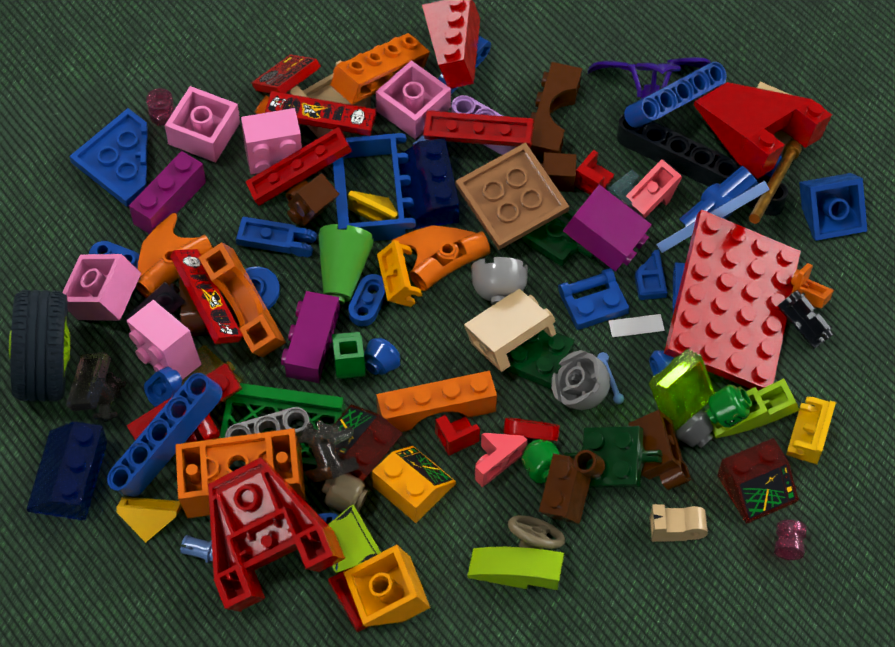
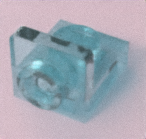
(624, 186)

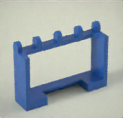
(374, 146)

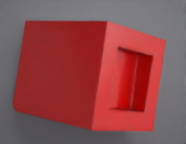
(591, 174)
(456, 435)

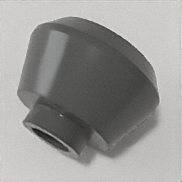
(696, 430)

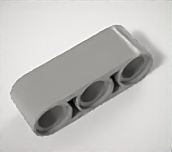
(279, 421)

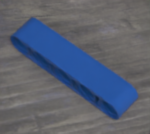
(675, 95)
(152, 440)

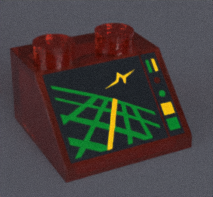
(370, 440)
(758, 480)

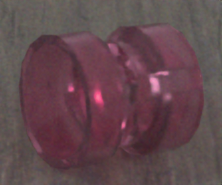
(160, 105)
(790, 539)

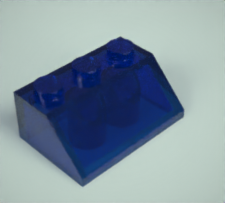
(431, 184)
(68, 471)

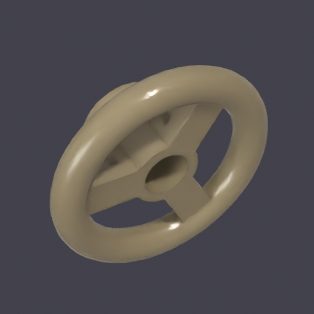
(533, 532)

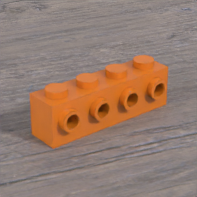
(371, 70)

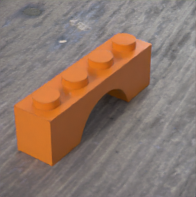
(253, 316)
(466, 394)

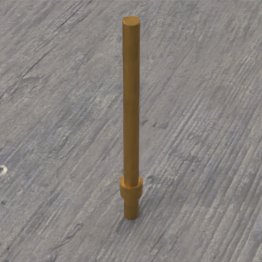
(790, 153)

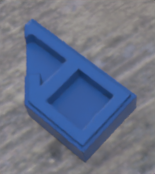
(650, 278)

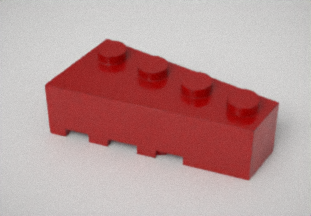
(454, 36)

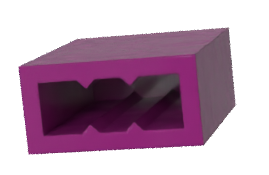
(608, 228)

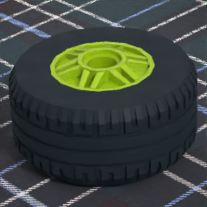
(39, 345)

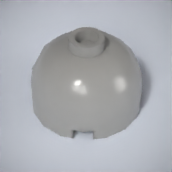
(499, 278)
(581, 381)

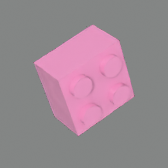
(409, 97)
(202, 124)
(270, 138)
(100, 286)
(163, 340)

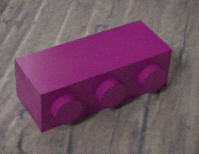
(168, 192)
(311, 337)

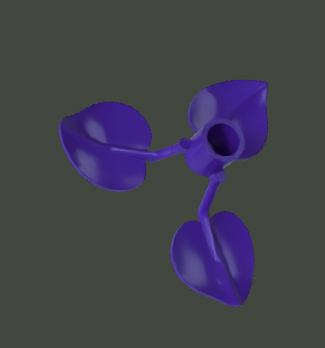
(670, 66)

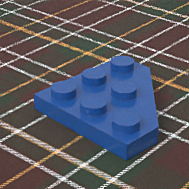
(117, 157)

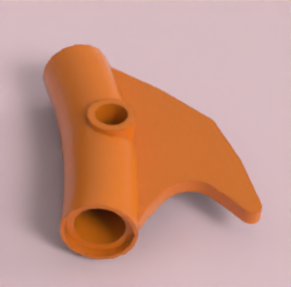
(442, 251)
(155, 255)

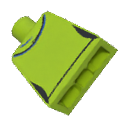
(353, 539)

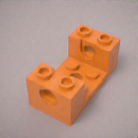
(211, 459)

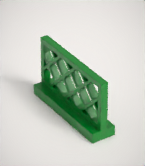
(281, 399)

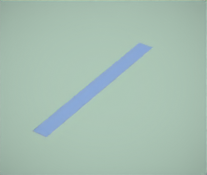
(721, 212)

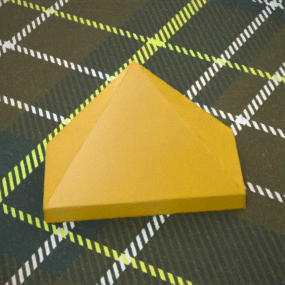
(372, 206)
(147, 515)

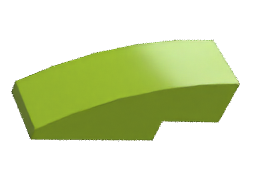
(767, 406)
(516, 566)

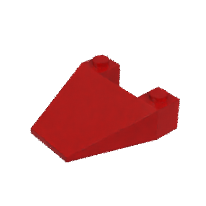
(749, 117)
(257, 522)

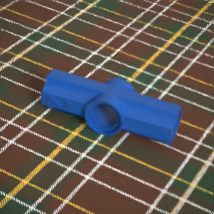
(720, 194)

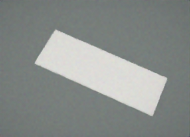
(636, 325)

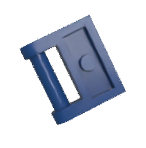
(597, 306)

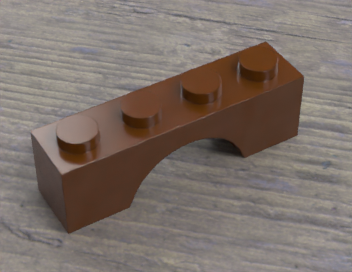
(560, 90)

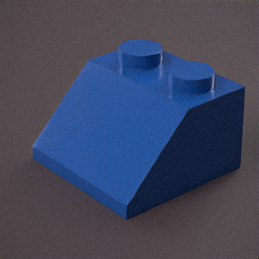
(834, 206)

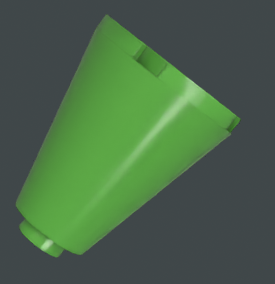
(343, 259)

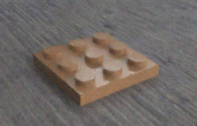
(512, 196)

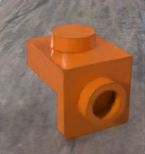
(815, 293)

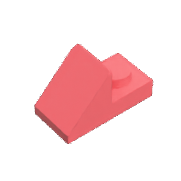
(654, 188)
(502, 452)

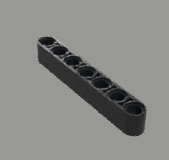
(686, 155)

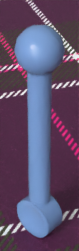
(618, 397)

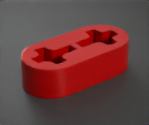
(531, 429)

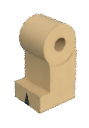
(677, 523)

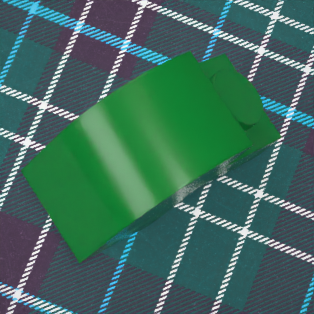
(348, 355)

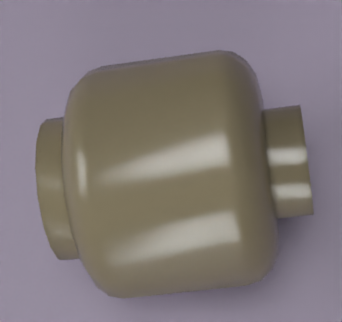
(344, 492)

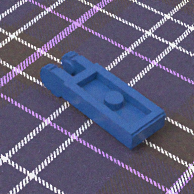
(275, 236)

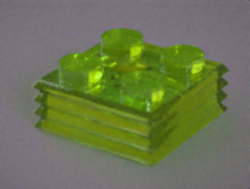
(682, 387)

